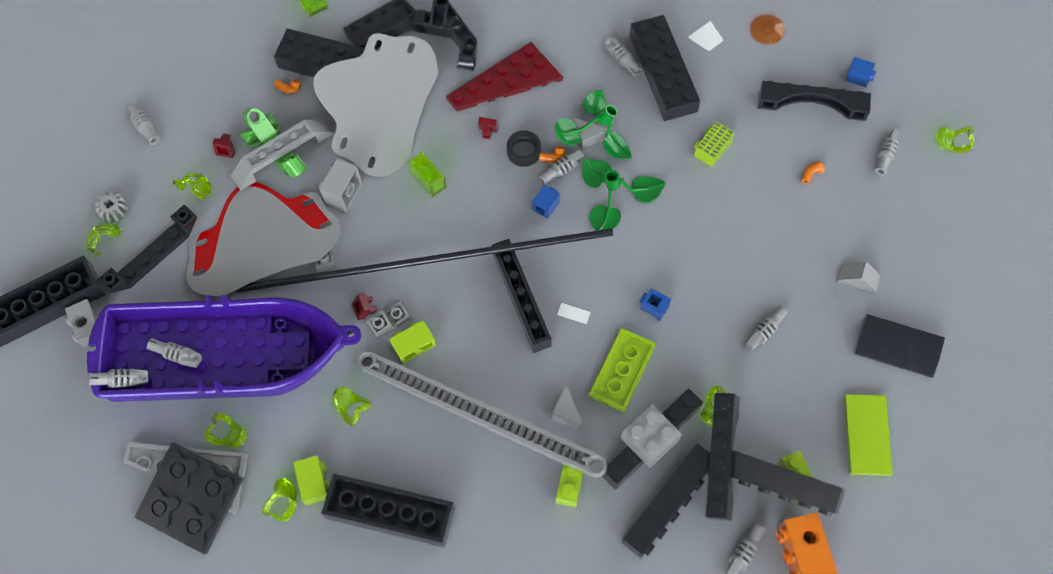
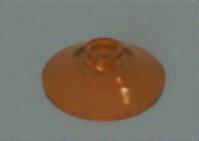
(764, 34)

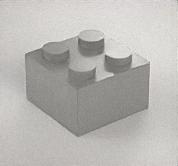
(340, 185)
(651, 436)

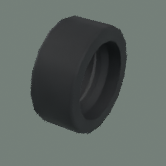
(517, 137)

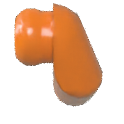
(288, 88)
(554, 156)
(809, 170)

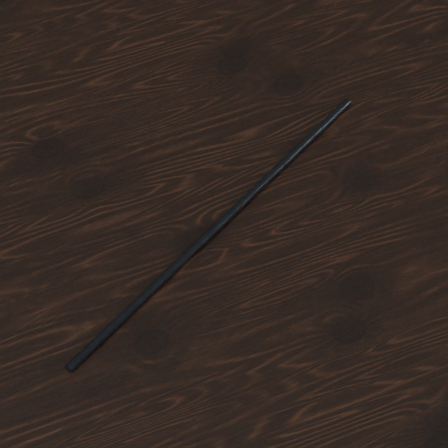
(427, 260)

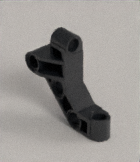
(440, 23)

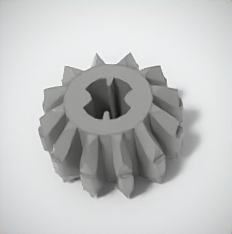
(111, 207)

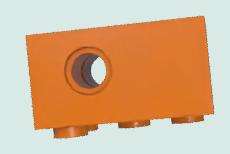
(803, 556)

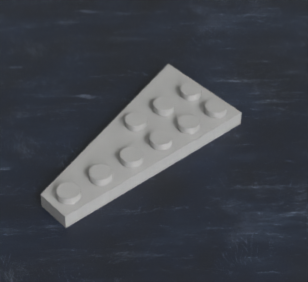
(150, 456)

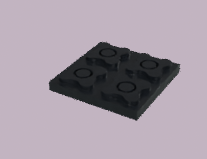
(189, 498)

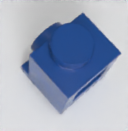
(660, 300)

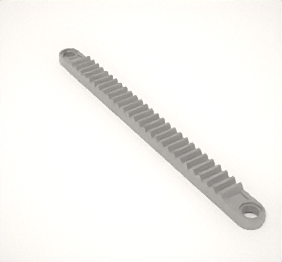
(482, 414)

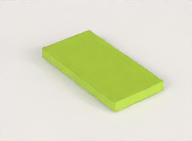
(622, 370)
(868, 435)

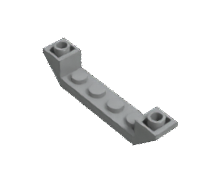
(276, 148)

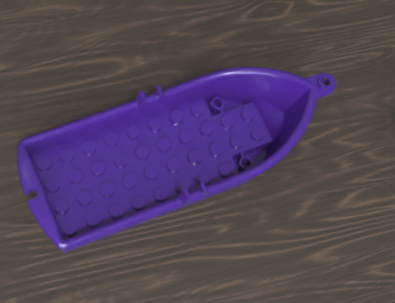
(244, 345)

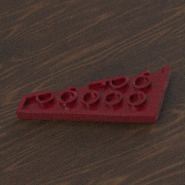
(509, 77)

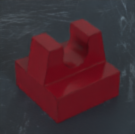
(487, 126)
(223, 146)
(361, 306)

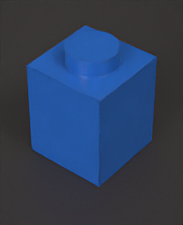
(861, 72)
(546, 201)

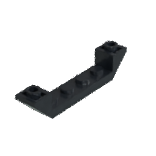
(152, 255)

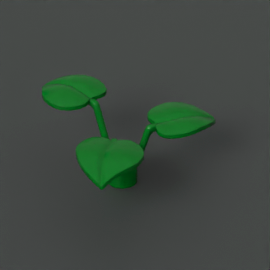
(596, 105)
(598, 172)

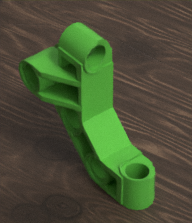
(263, 130)

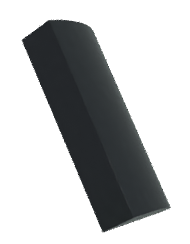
(390, 19)
(899, 345)

